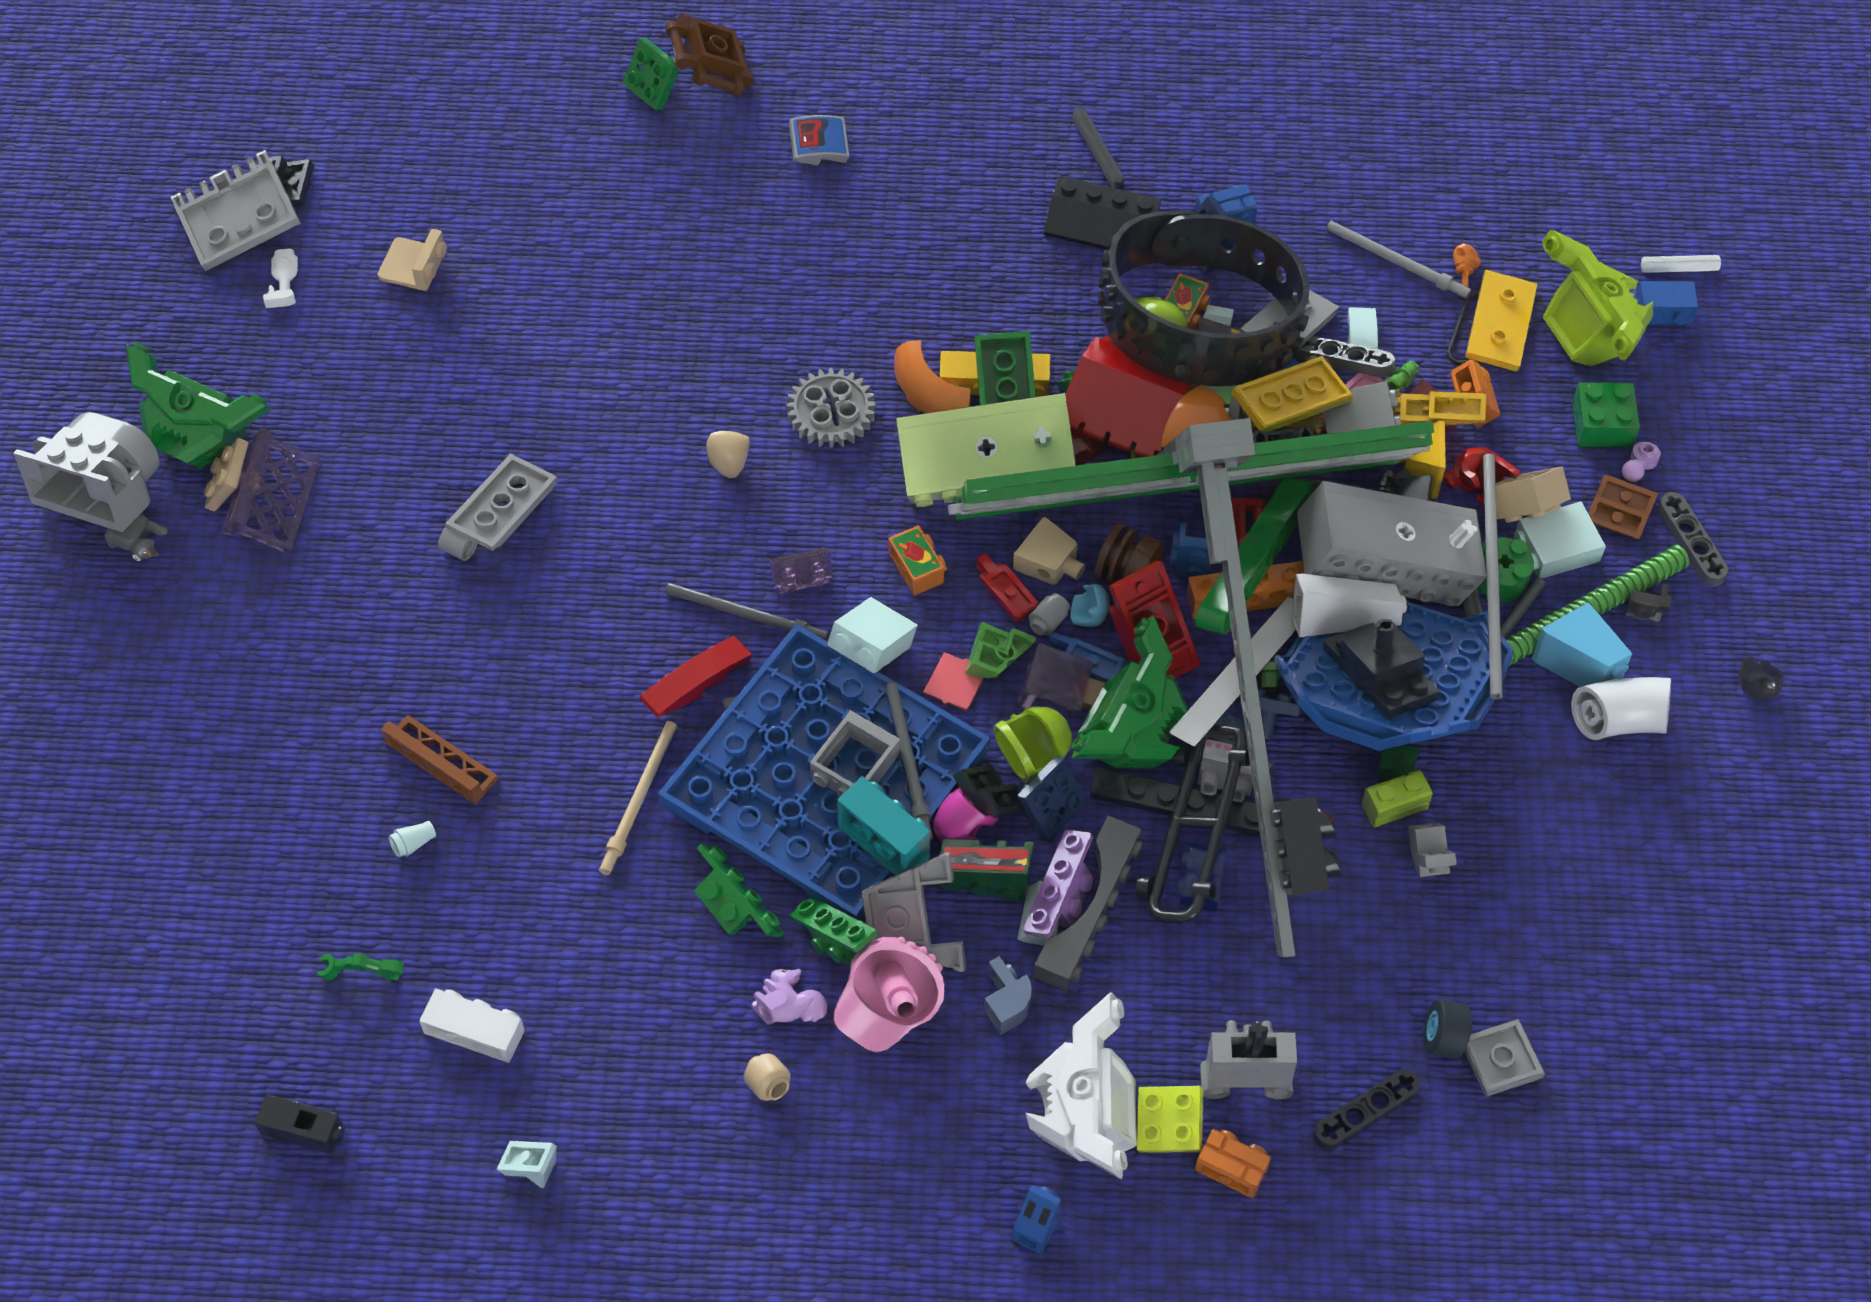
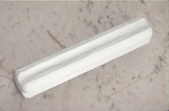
(1680, 263)

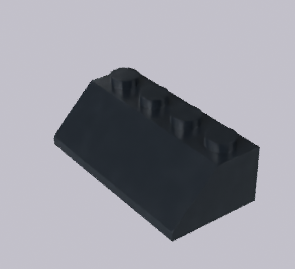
(1093, 212)

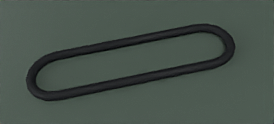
(1457, 329)

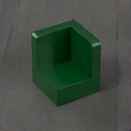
(1396, 762)

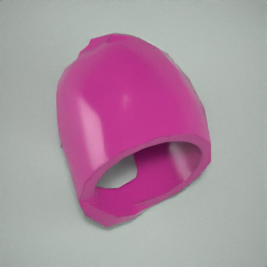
(960, 818)

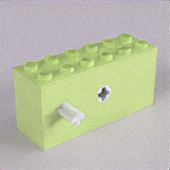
(950, 445)

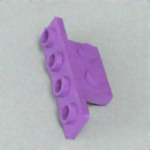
(1063, 886)

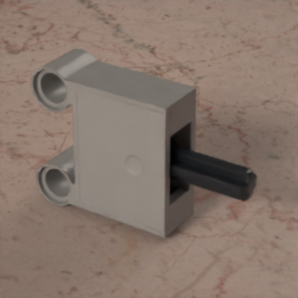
(1249, 1061)

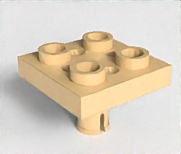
(226, 474)

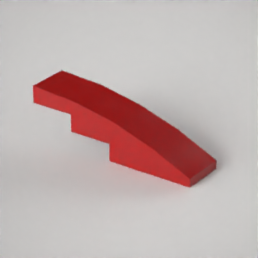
(694, 676)

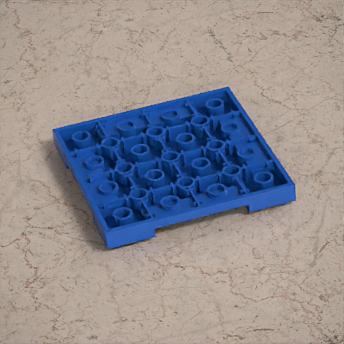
(754, 767)

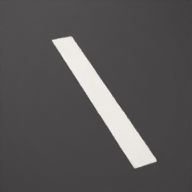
(1226, 686)

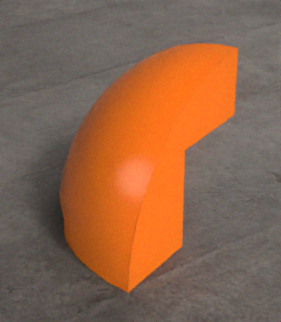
(1196, 407)

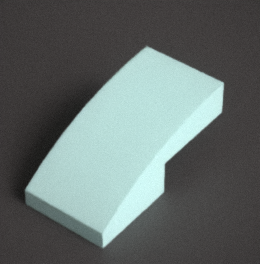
(1363, 327)

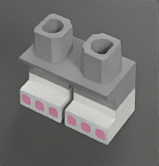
(1215, 768)

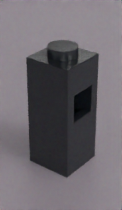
(299, 1124)

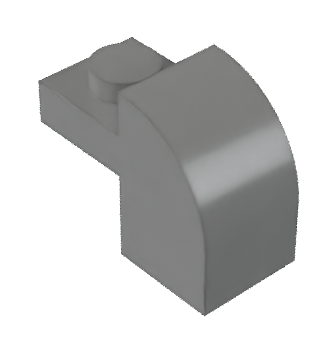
(1430, 849)

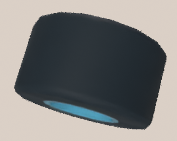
(1447, 1029)

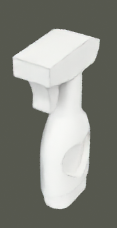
(283, 269)

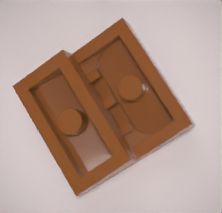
(1622, 507)

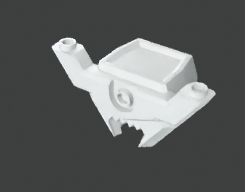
(1088, 1094)

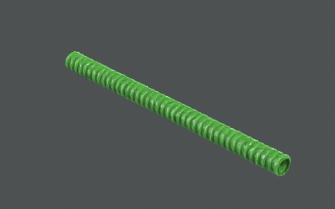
(1606, 596)

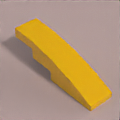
(1442, 406)

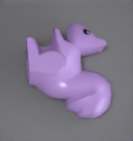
(784, 1003)

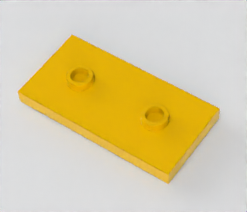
(1501, 320)
(1292, 394)

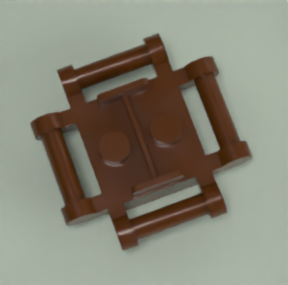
(712, 51)

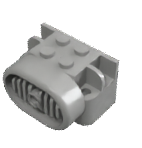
(92, 471)

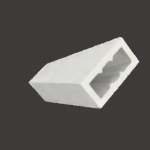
(1342, 604)

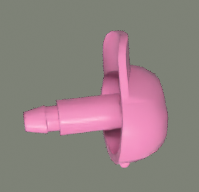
(889, 992)

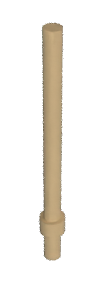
(617, 844)

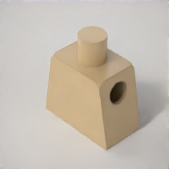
(1048, 554)

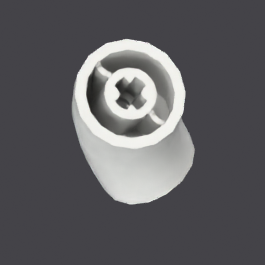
(1622, 707)

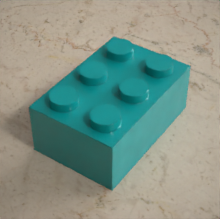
(883, 827)

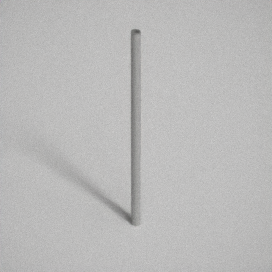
(1492, 577)

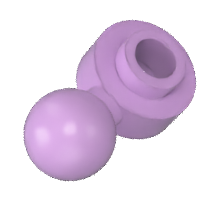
(1643, 457)

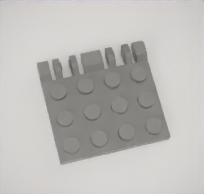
(236, 212)

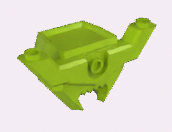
(1593, 306)

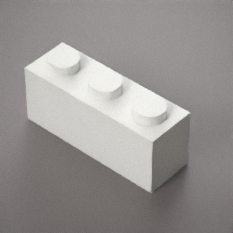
(472, 1024)

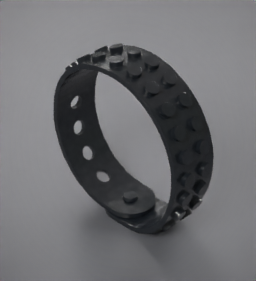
(1192, 355)

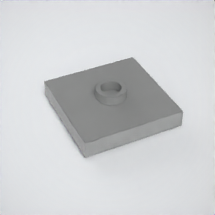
(1503, 1058)

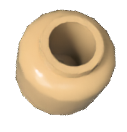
(767, 1077)

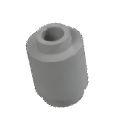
(1049, 614)

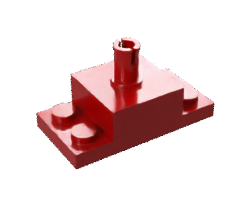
(1150, 594)

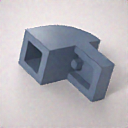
(1012, 1001)

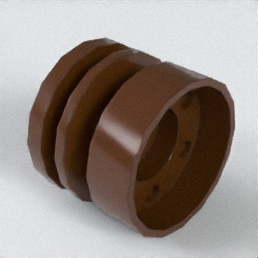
(1122, 555)

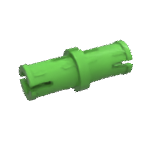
(1403, 376)

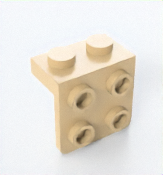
(413, 262)

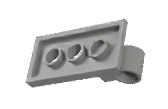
(485, 522)

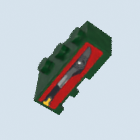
(990, 869)

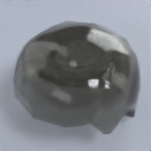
(1760, 679)

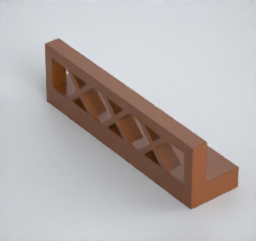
(437, 764)

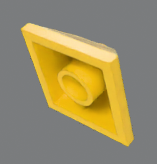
(1431, 461)

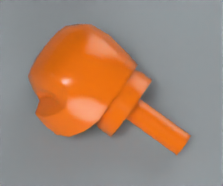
(1466, 261)

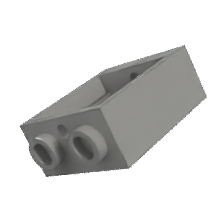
(863, 732)

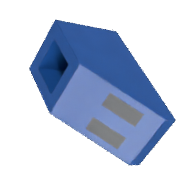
(1037, 1219)

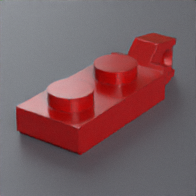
(1006, 588)

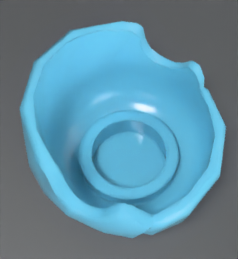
(1091, 607)

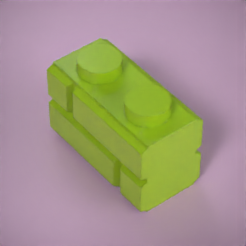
(1396, 798)

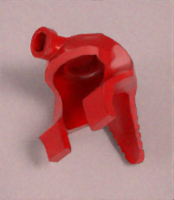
(1469, 471)

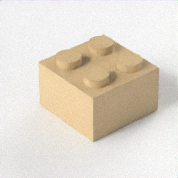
(1531, 494)

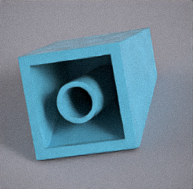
(1582, 648)

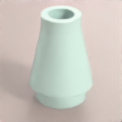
(411, 838)

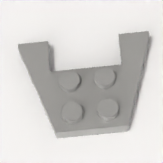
(899, 909)

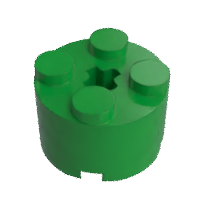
(1514, 569)

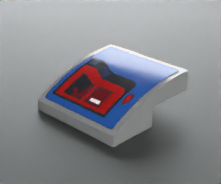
(818, 138)

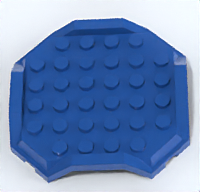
(1453, 662)

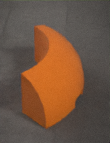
(922, 386)

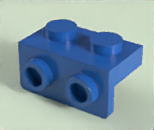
(1189, 555)

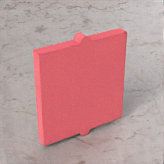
(951, 684)

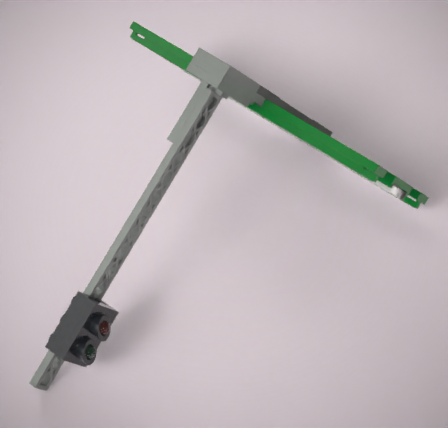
(1212, 460)

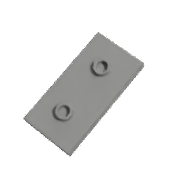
(1318, 309)

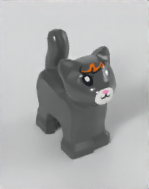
(135, 536)

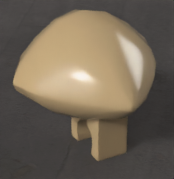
(727, 452)

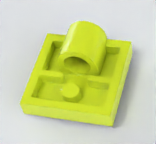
(1170, 1119)

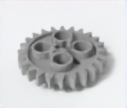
(848, 397)

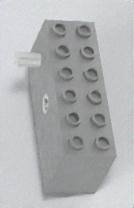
(1392, 539)

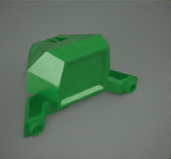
(185, 415)
(1135, 709)

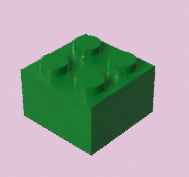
(1605, 414)

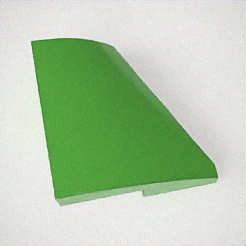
(996, 650)

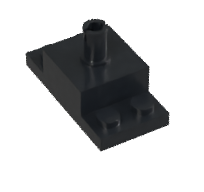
(1383, 666)

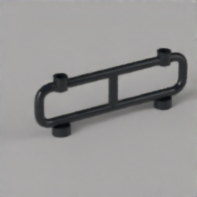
(1188, 756)

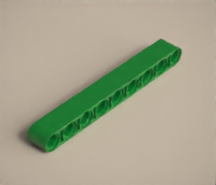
(1257, 551)

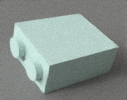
(1561, 540)
(872, 635)

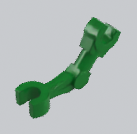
(385, 968)

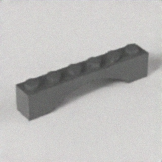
(1063, 954)

